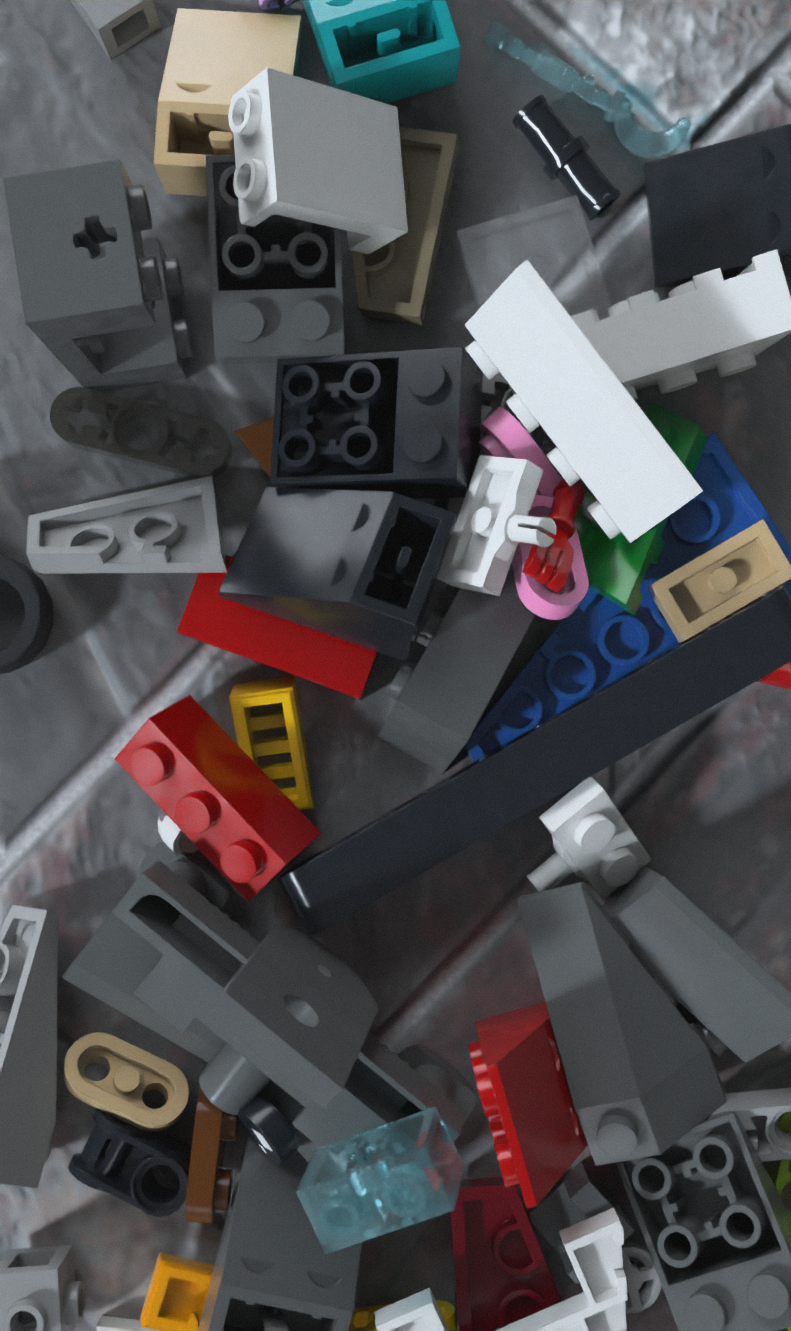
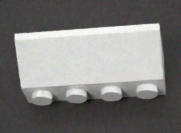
(579, 406)

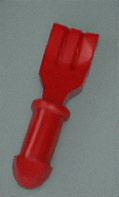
(553, 563)

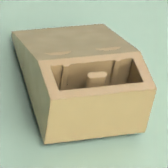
(205, 66)

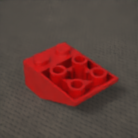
(526, 1099)

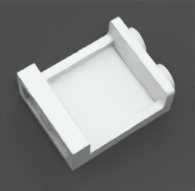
(318, 158)

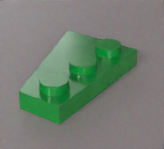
(615, 565)

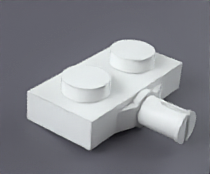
(493, 524)
(589, 842)

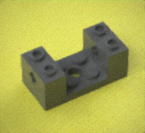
(93, 305)

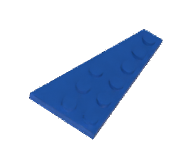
(605, 640)

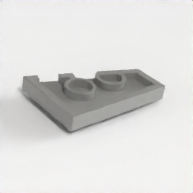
(137, 532)

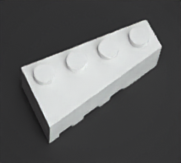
(695, 329)

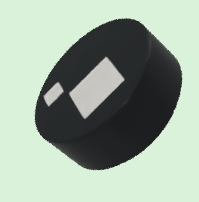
(269, 1129)

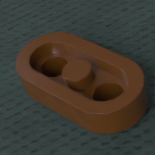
(208, 1183)

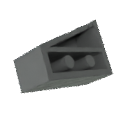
(456, 674)

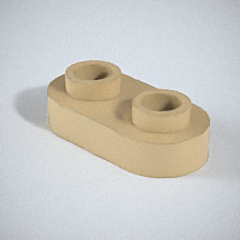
(129, 1077)

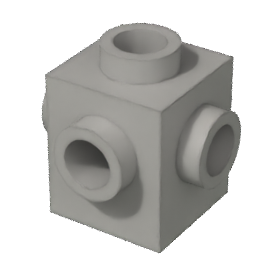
(40, 1290)

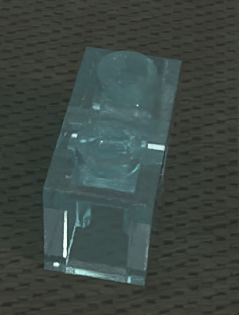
(381, 1180)

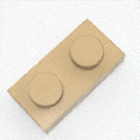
(721, 581)

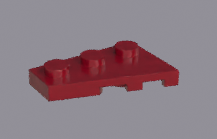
(496, 1258)

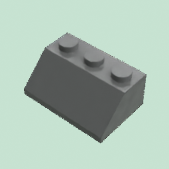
(702, 967)

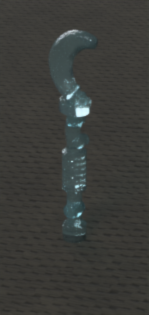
(617, 107)

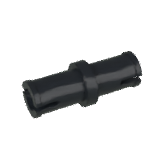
(566, 157)

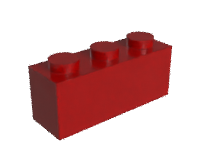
(274, 640)
(217, 796)

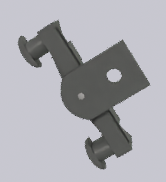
(265, 1015)

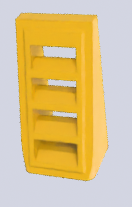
(269, 692)

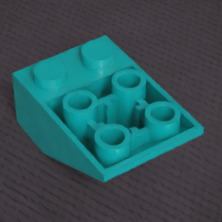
(385, 46)

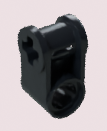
(129, 1164)

